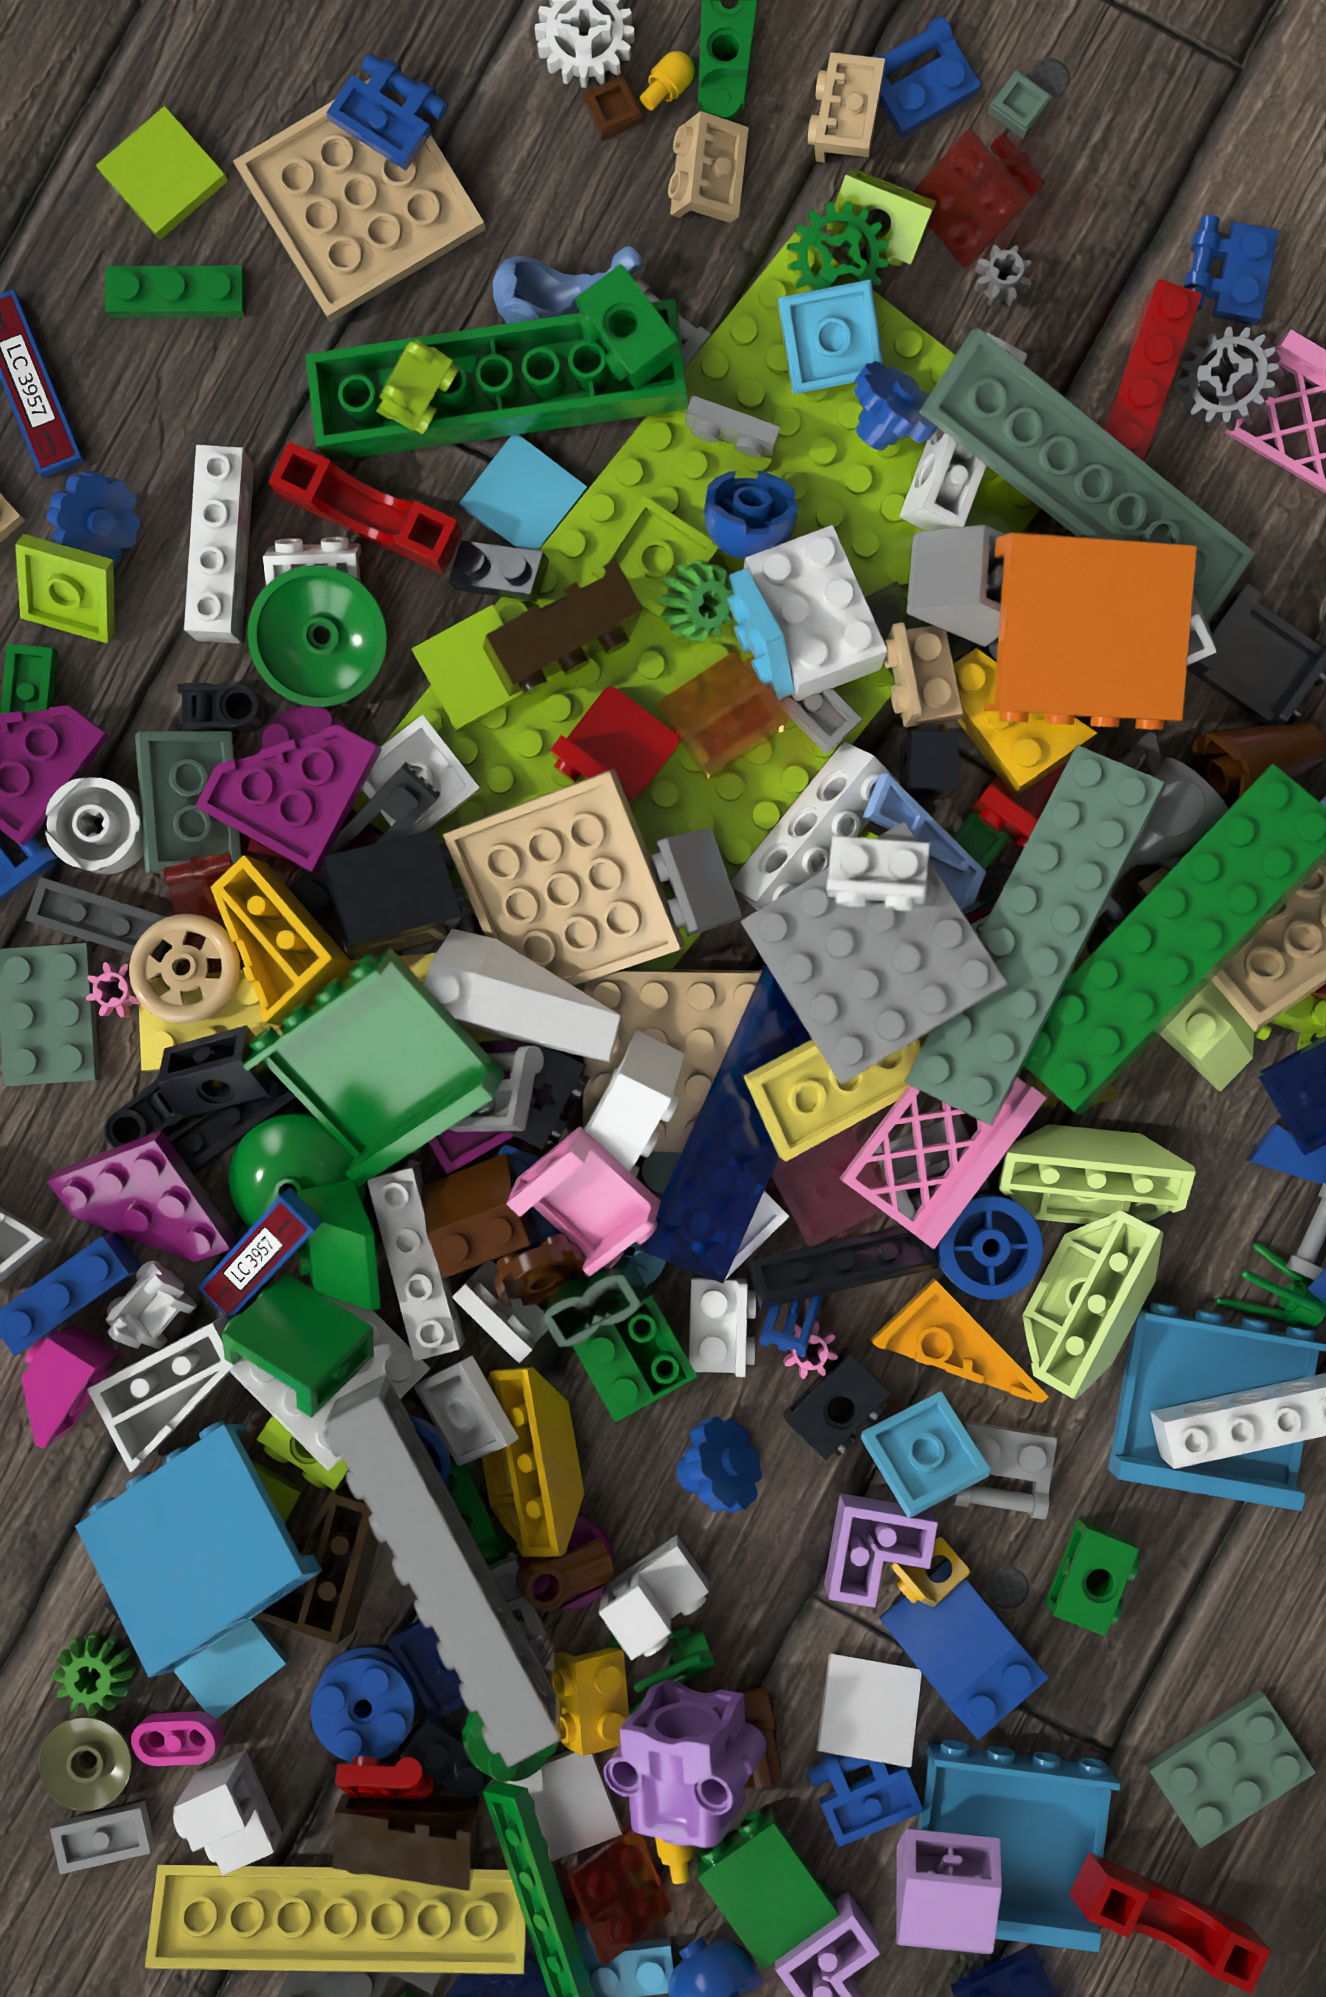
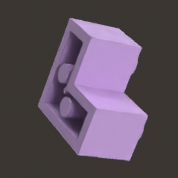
(867, 1535)
(831, 1955)

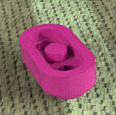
(187, 1738)

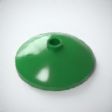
(286, 643)
(282, 1151)

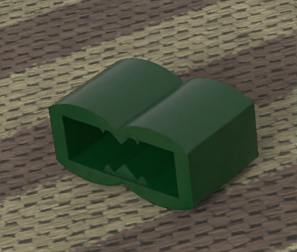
(588, 1302)

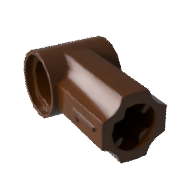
(569, 1574)
(759, 1713)

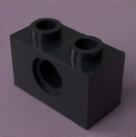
(211, 1072)
(845, 1378)

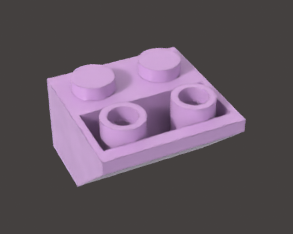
(948, 1891)

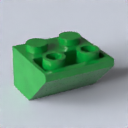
(635, 1360)

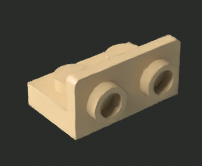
(848, 106)
(708, 167)
(923, 675)

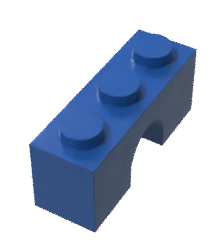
(66, 1291)

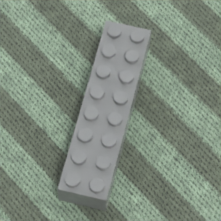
(444, 1569)

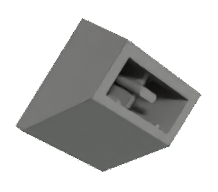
(957, 581)
(697, 881)

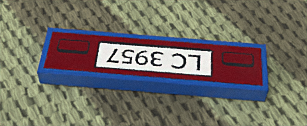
(34, 392)
(260, 1253)

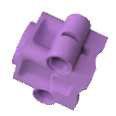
(685, 1763)

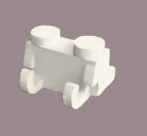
(148, 1307)

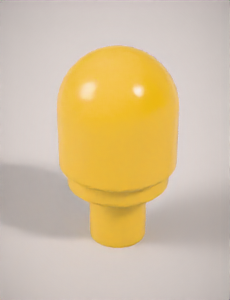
(668, 79)
(677, 1859)

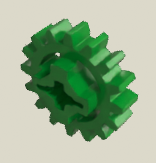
(848, 236)

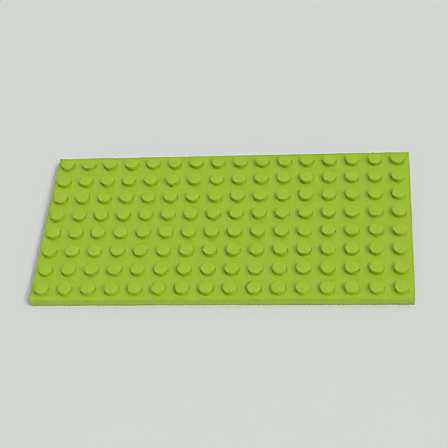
(834, 483)

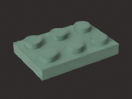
(171, 780)
(45, 1015)
(1230, 1768)

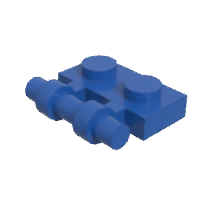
(379, 121)
(1244, 269)
(865, 1804)

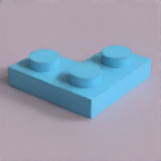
(636, 1972)

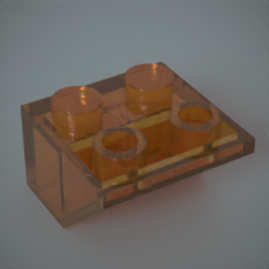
(722, 715)

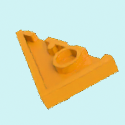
(942, 1334)

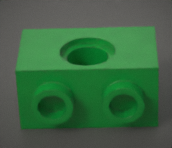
(617, 301)
(1087, 1550)

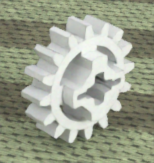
(590, 54)

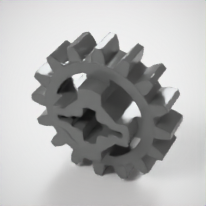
(1245, 387)

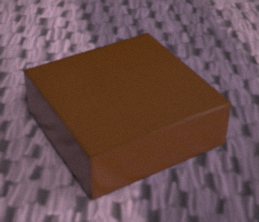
(613, 107)

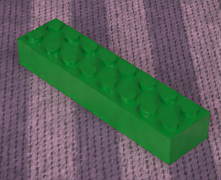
(506, 385)
(1180, 938)

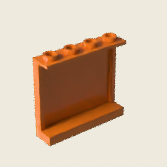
(1093, 630)

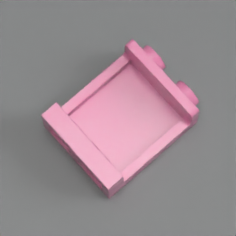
(588, 1199)

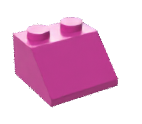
(59, 1379)

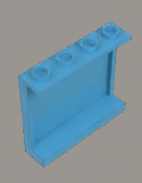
(1199, 1358)
(192, 1550)
(1046, 1825)

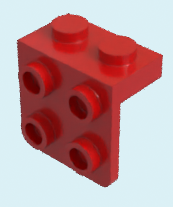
(616, 736)
(1019, 814)

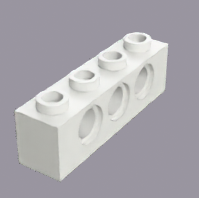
(946, 478)
(219, 544)
(803, 837)
(421, 1290)
(1241, 1422)

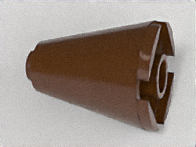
(1239, 756)

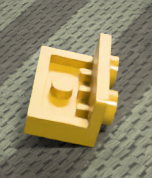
(591, 1699)

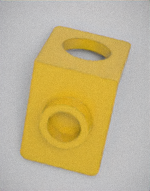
(916, 1583)

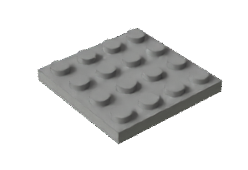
(871, 973)

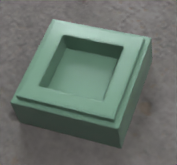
(1019, 104)

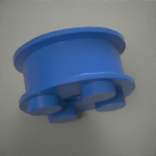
(1010, 1262)
(358, 1729)

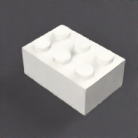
(819, 611)

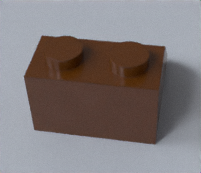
(470, 1216)

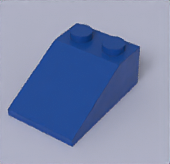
(966, 1653)

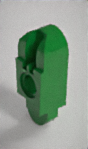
(725, 82)

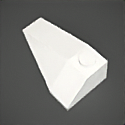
(514, 998)

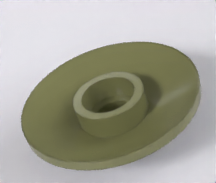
(74, 1780)

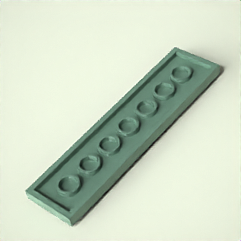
(1074, 465)
(1039, 930)

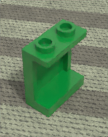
(300, 1341)
(765, 1887)

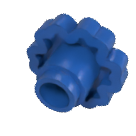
(890, 407)
(94, 515)
(720, 1465)

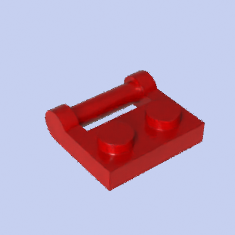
(374, 1781)

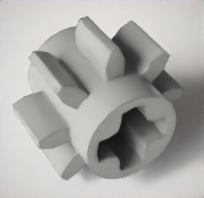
(1008, 262)

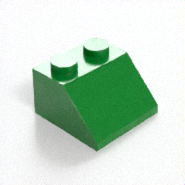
(342, 1249)

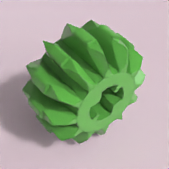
(697, 600)
(93, 1690)

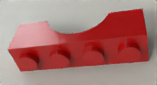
(1151, 365)
(339, 498)
(1136, 1904)

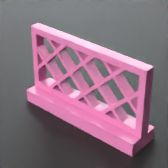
(1307, 364)
(965, 1172)

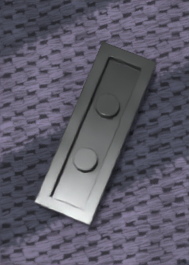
(91, 916)

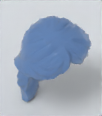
(532, 291)

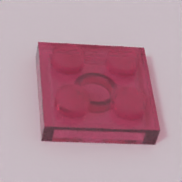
(817, 1196)

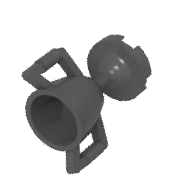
(1177, 823)

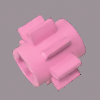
(106, 996)
(818, 1361)

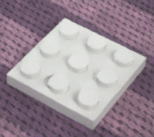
(390, 1357)

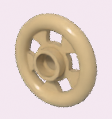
(215, 992)

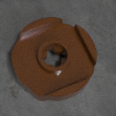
(538, 1272)

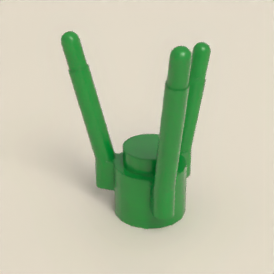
(1296, 1299)
(690, 1660)

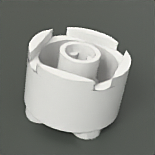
(73, 830)

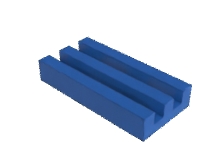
(785, 1339)

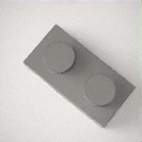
(715, 422)
(820, 716)
(102, 1837)

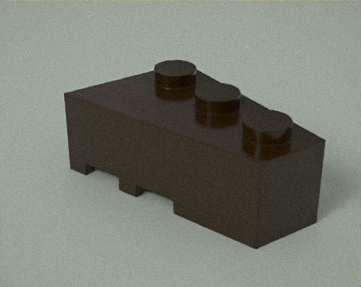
(564, 632)
(345, 1552)
(408, 1839)

